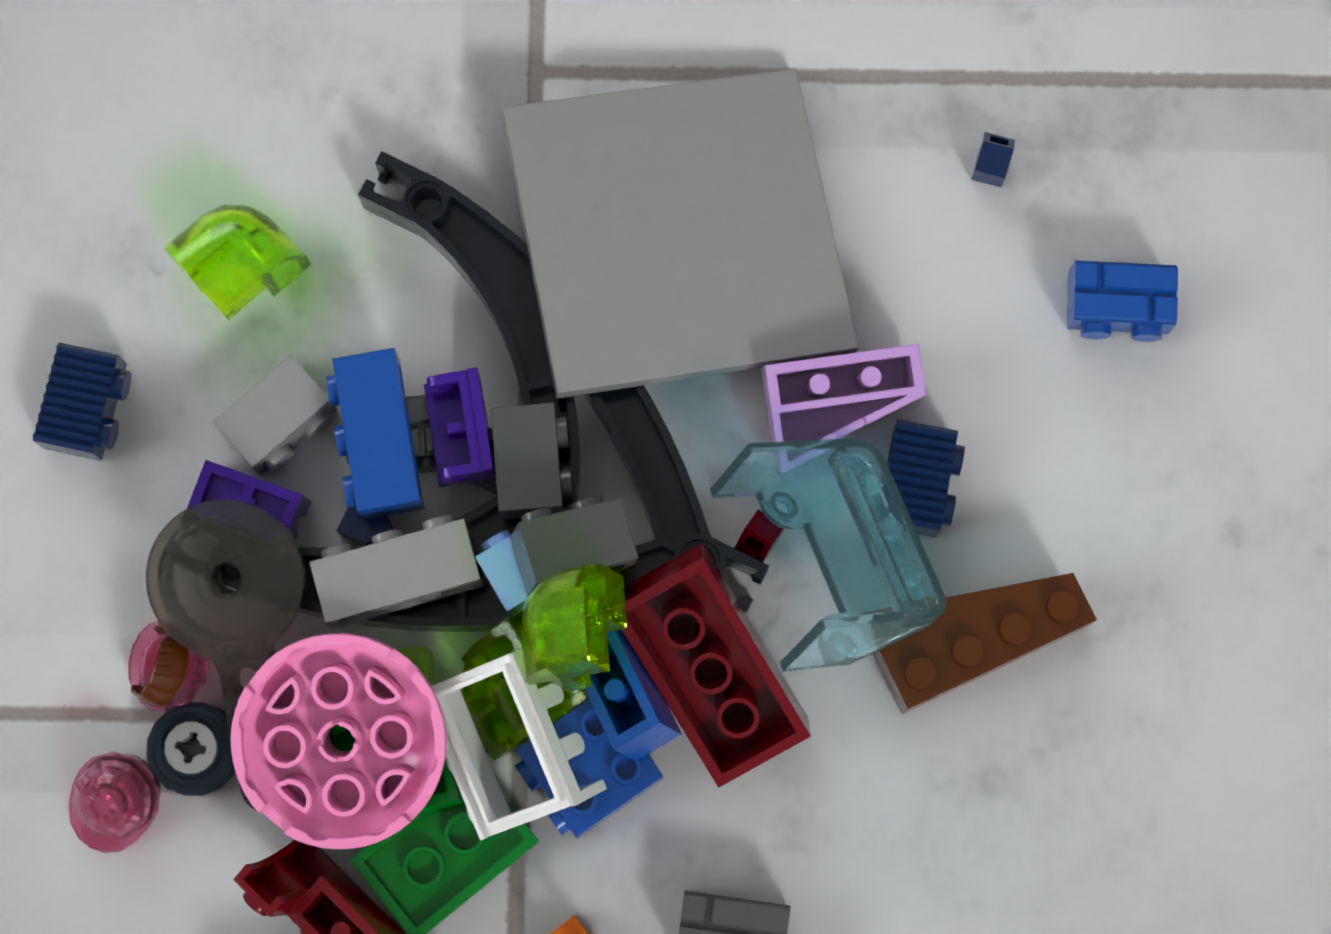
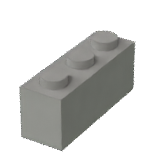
(395, 571)

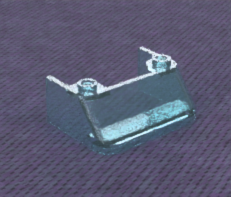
(857, 534)

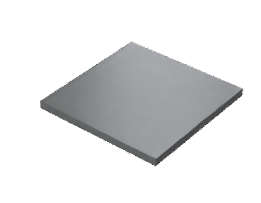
(677, 232)

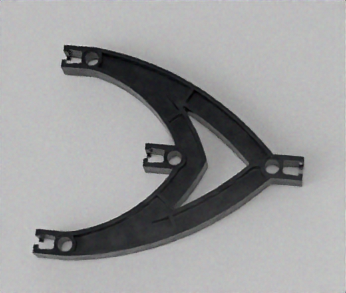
(501, 276)

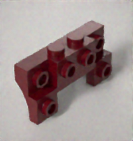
(312, 893)

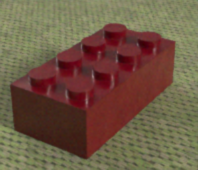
(712, 666)

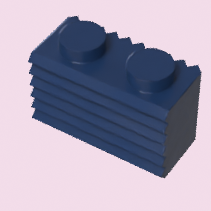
(82, 402)
(921, 466)

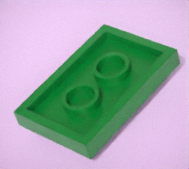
(437, 865)

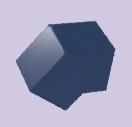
(993, 159)
(359, 530)

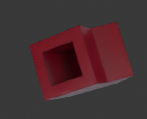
(761, 530)

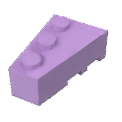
(839, 392)

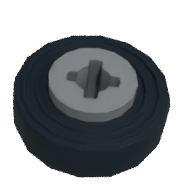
(210, 752)

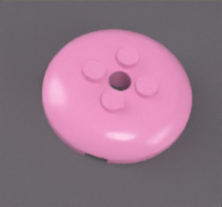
(297, 773)

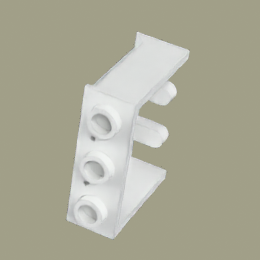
(470, 762)

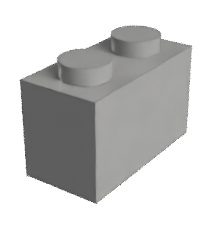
(276, 416)

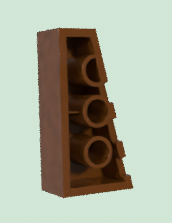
(982, 635)

